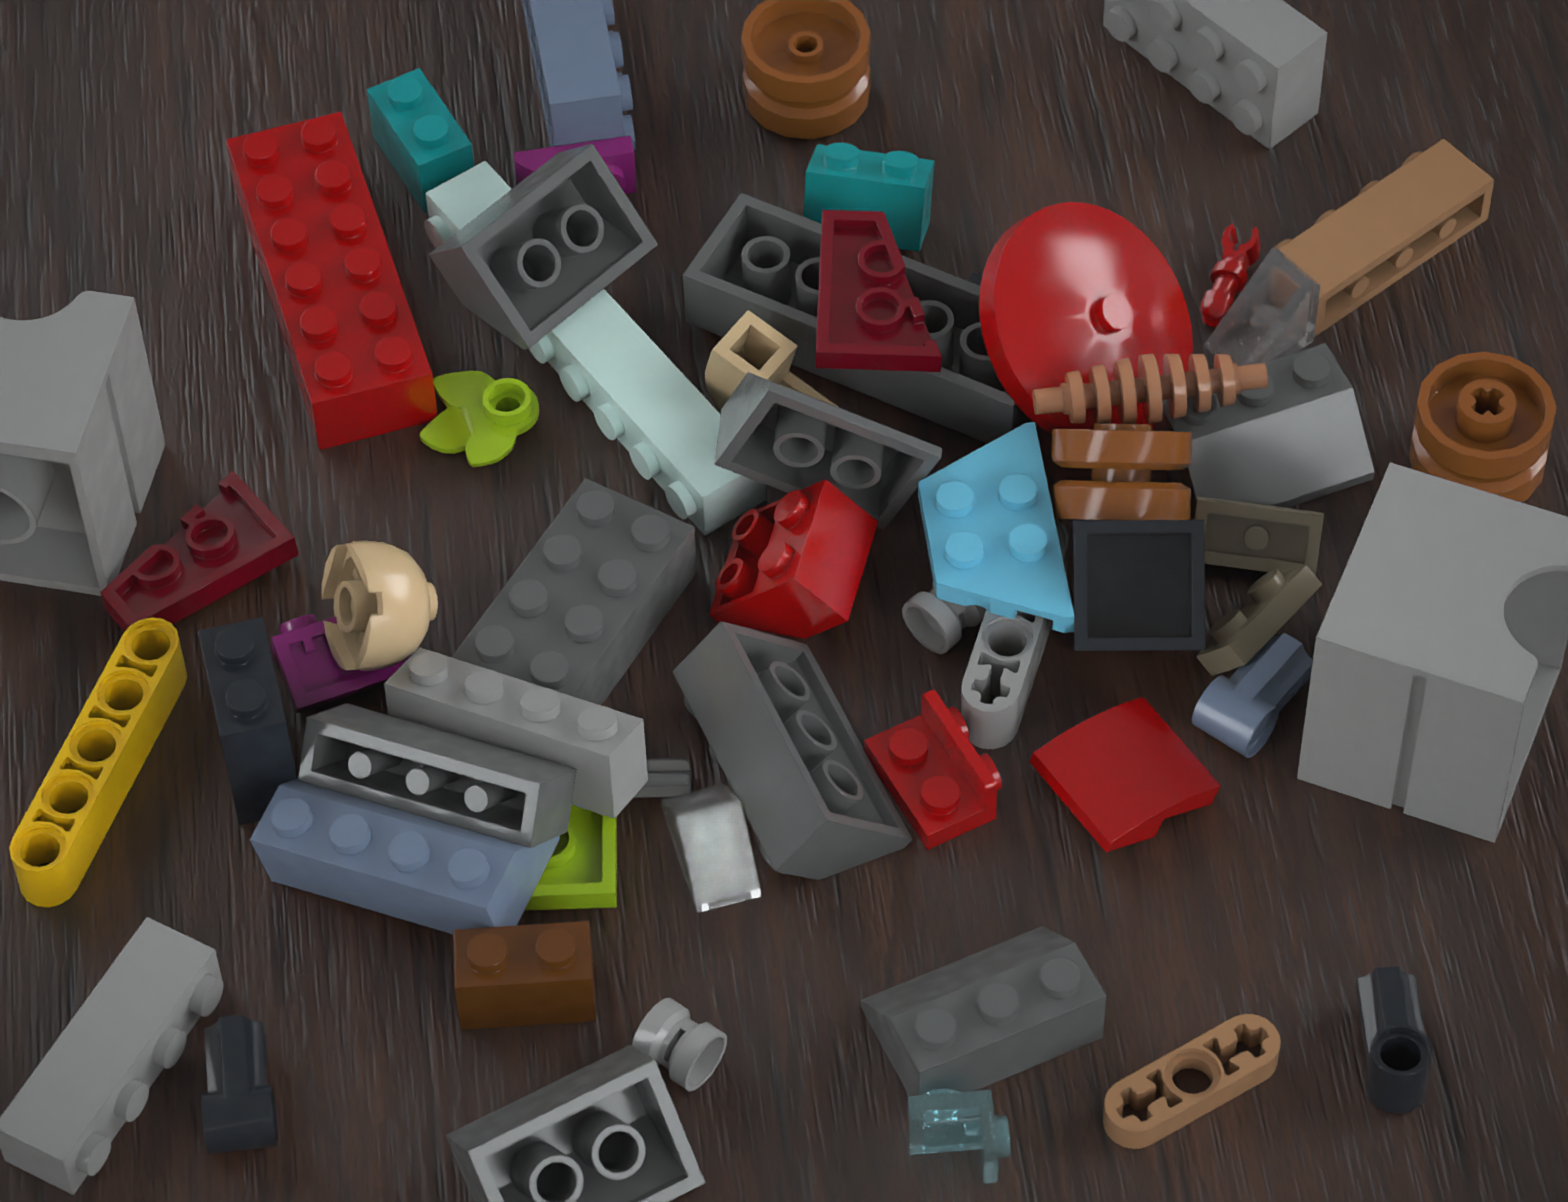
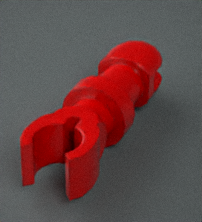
(1229, 275)

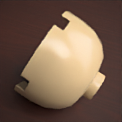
(378, 604)

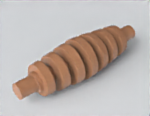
(1150, 388)

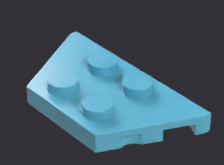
(996, 532)

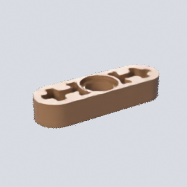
(1180, 1108)

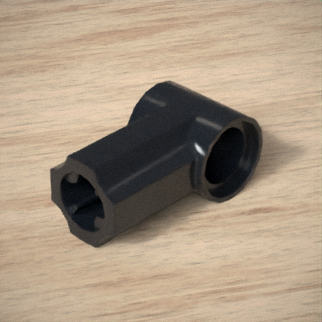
(1393, 1038)
(239, 1101)

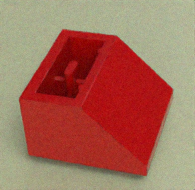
(795, 563)

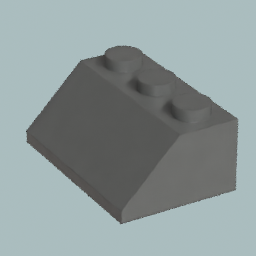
(545, 247)
(800, 440)
(1279, 440)
(989, 1014)
(582, 1139)

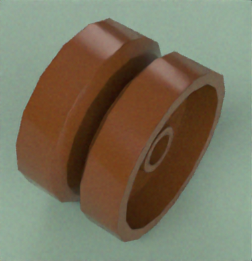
(806, 66)
(1484, 424)
(1121, 473)

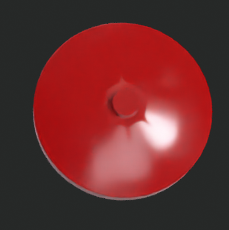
(1073, 295)

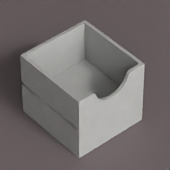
(74, 442)
(1438, 652)

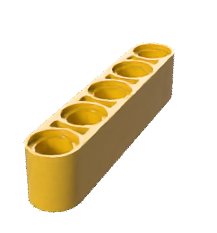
(141, 675)

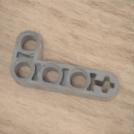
(1003, 676)

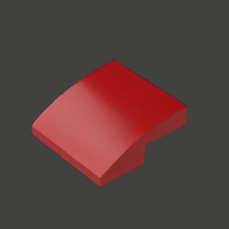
(1124, 774)

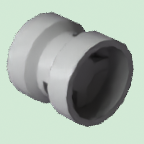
(939, 622)
(680, 1044)

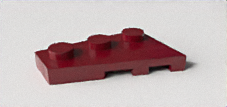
(866, 301)
(206, 559)

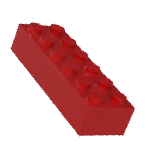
(332, 281)

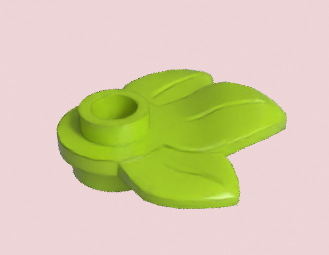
(477, 416)

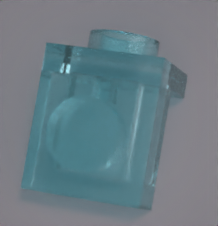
(959, 1122)

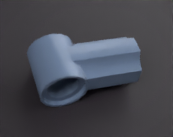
(1248, 704)

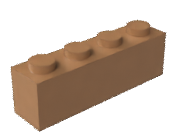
(1390, 229)

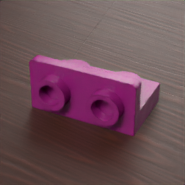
(311, 669)

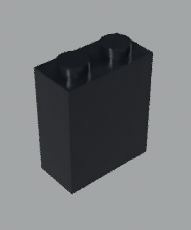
(248, 714)

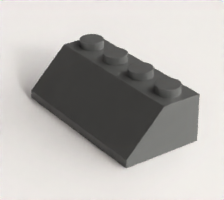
(789, 753)

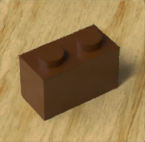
(524, 975)

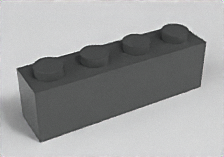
(437, 775)

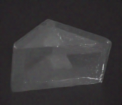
(1270, 315)
(712, 846)

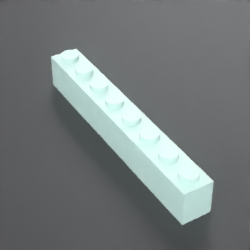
(621, 379)

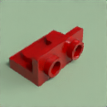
(936, 773)

